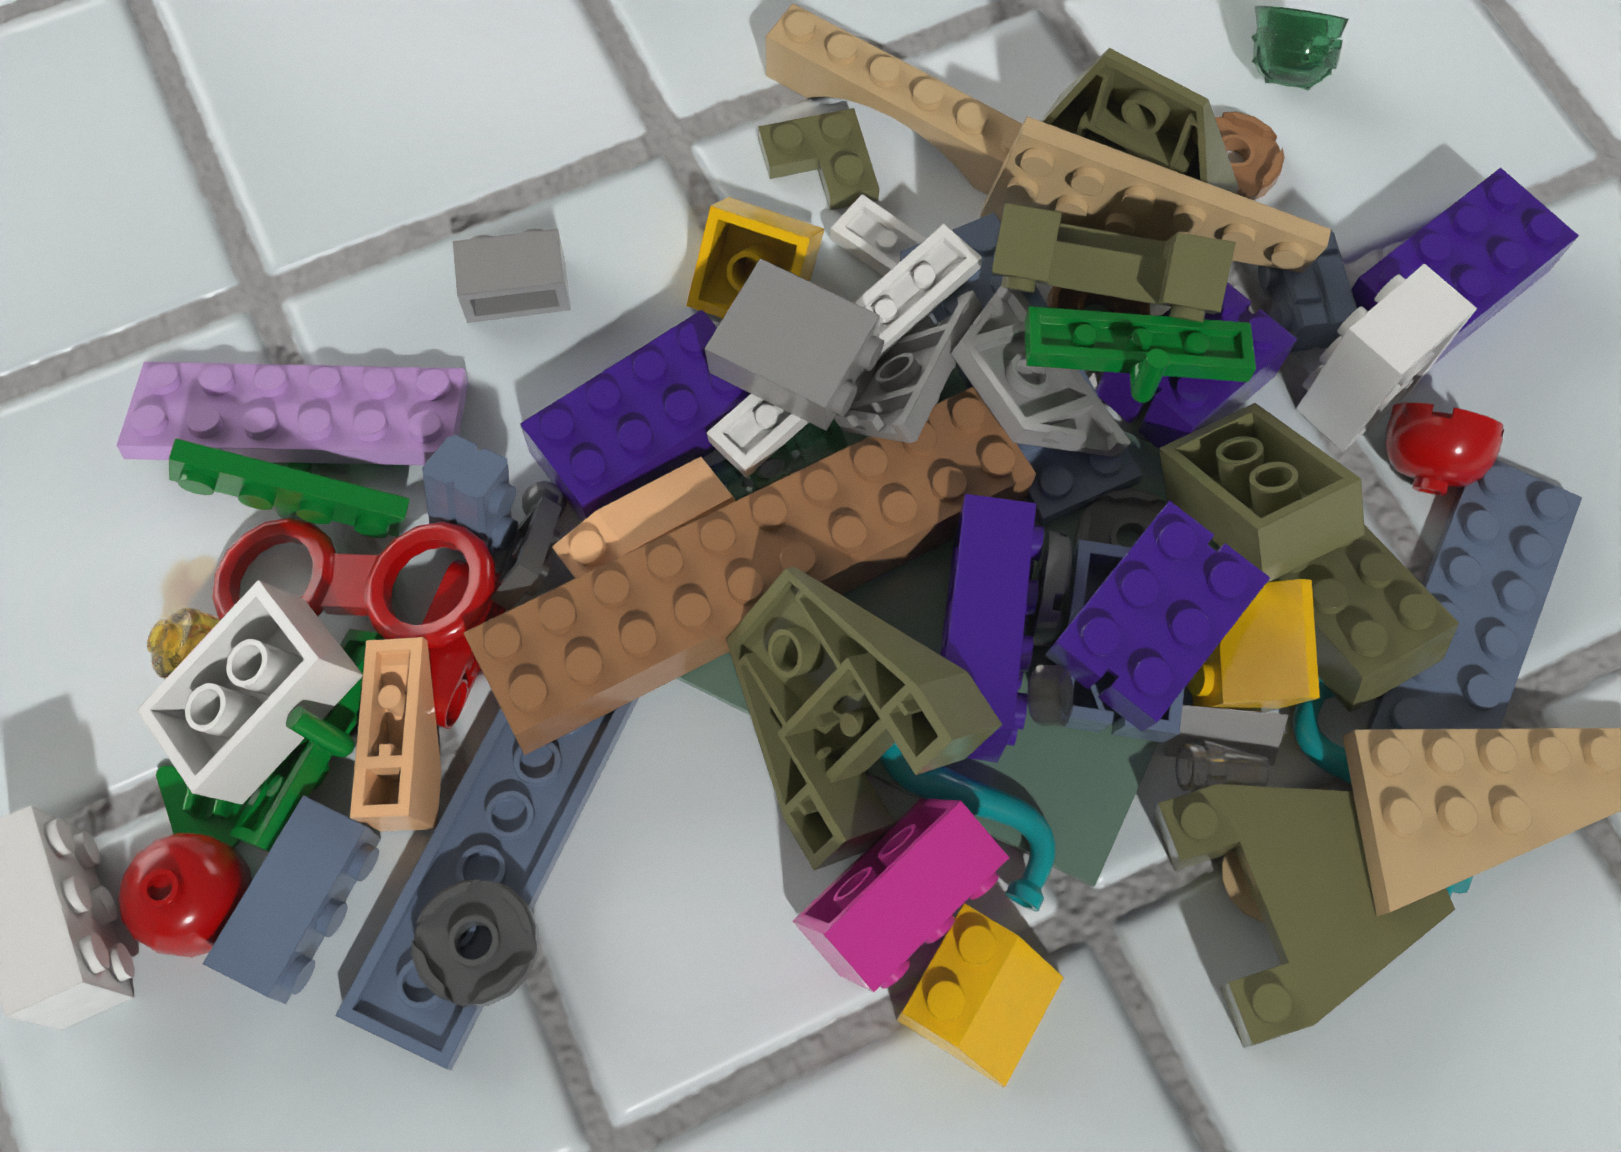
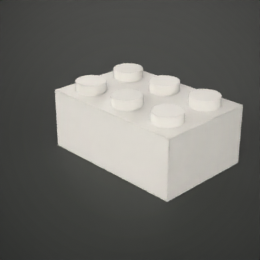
(1382, 354)
(231, 696)
(56, 925)

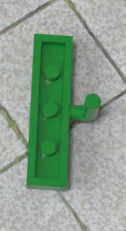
(1139, 346)
(288, 488)
(308, 762)

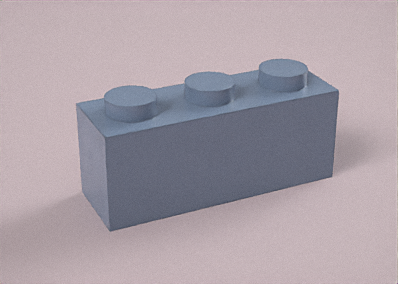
(294, 901)

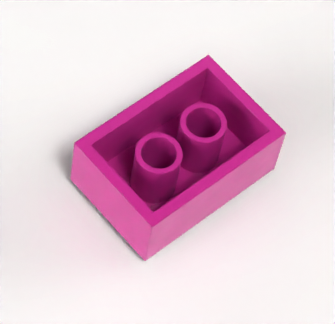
(902, 892)

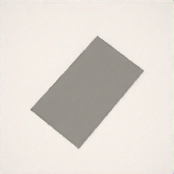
(1233, 728)

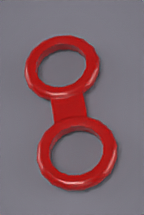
(362, 581)

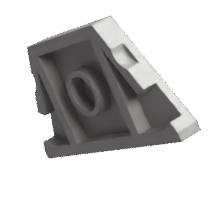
(907, 380)
(1032, 402)

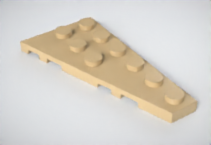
(1141, 199)
(1470, 799)

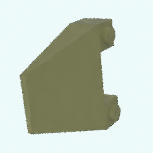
(1145, 117)
(1177, 273)
(832, 697)
(1311, 890)

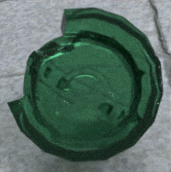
(1296, 45)

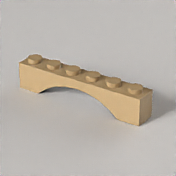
(830, 62)

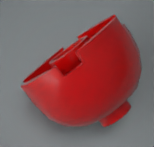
(1441, 447)
(182, 893)

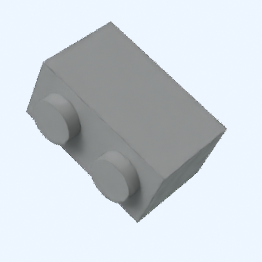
(511, 275)

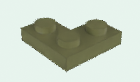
(825, 144)

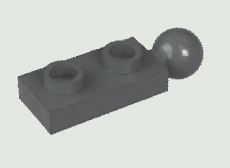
(531, 545)

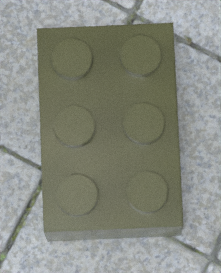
(1264, 490)
(1372, 620)

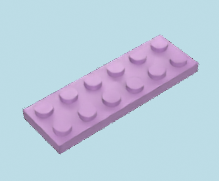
(295, 411)

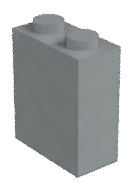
(795, 345)

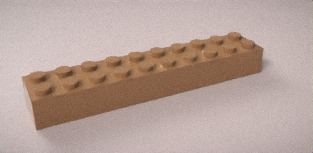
(684, 593)

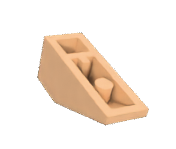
(643, 517)
(397, 739)

